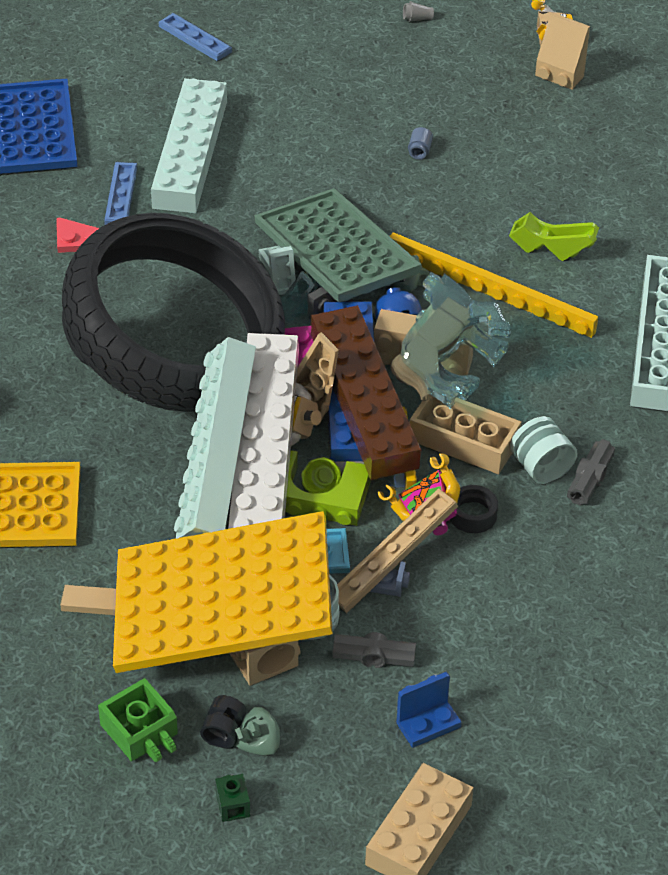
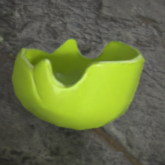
(321, 475)

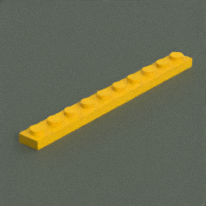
(501, 288)

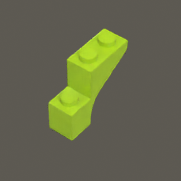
(561, 239)

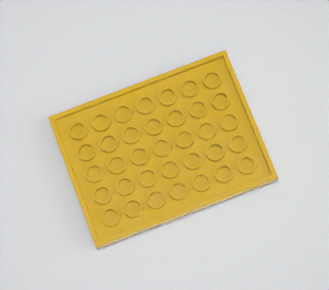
(222, 592)

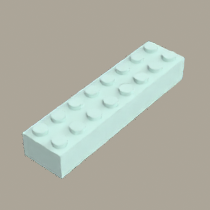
(189, 146)
(651, 355)
(215, 439)

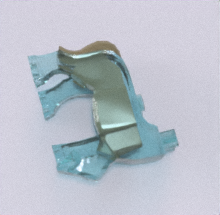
(440, 332)

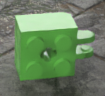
(139, 721)

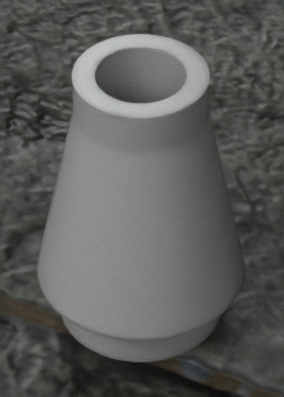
(417, 12)

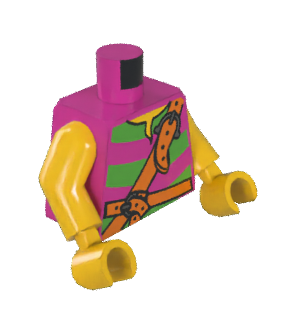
(421, 491)

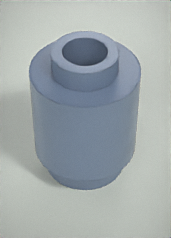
(420, 143)

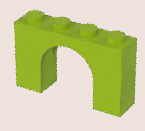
(340, 504)

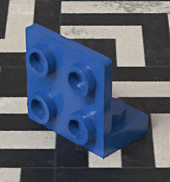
(425, 710)

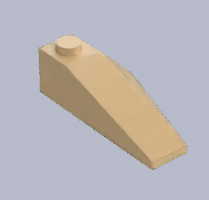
(318, 371)

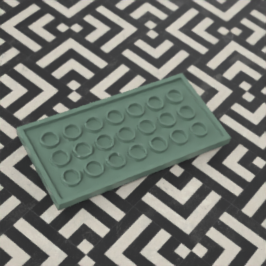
(338, 245)

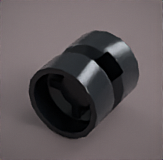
(222, 720)

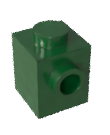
(232, 797)

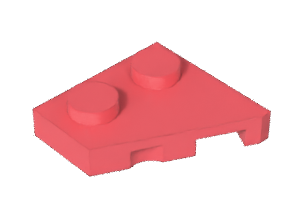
(72, 234)

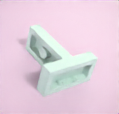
(280, 266)

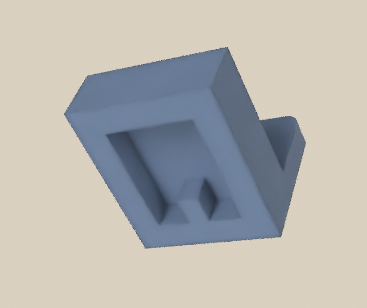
(393, 582)

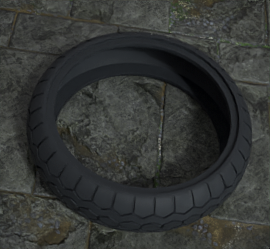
(171, 240)

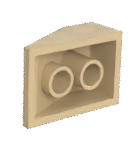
(563, 51)

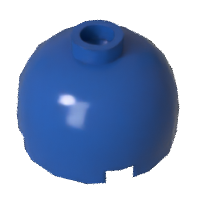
(398, 301)

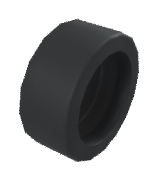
(478, 523)

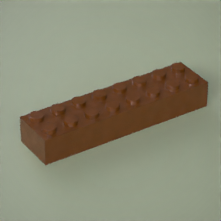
(368, 395)

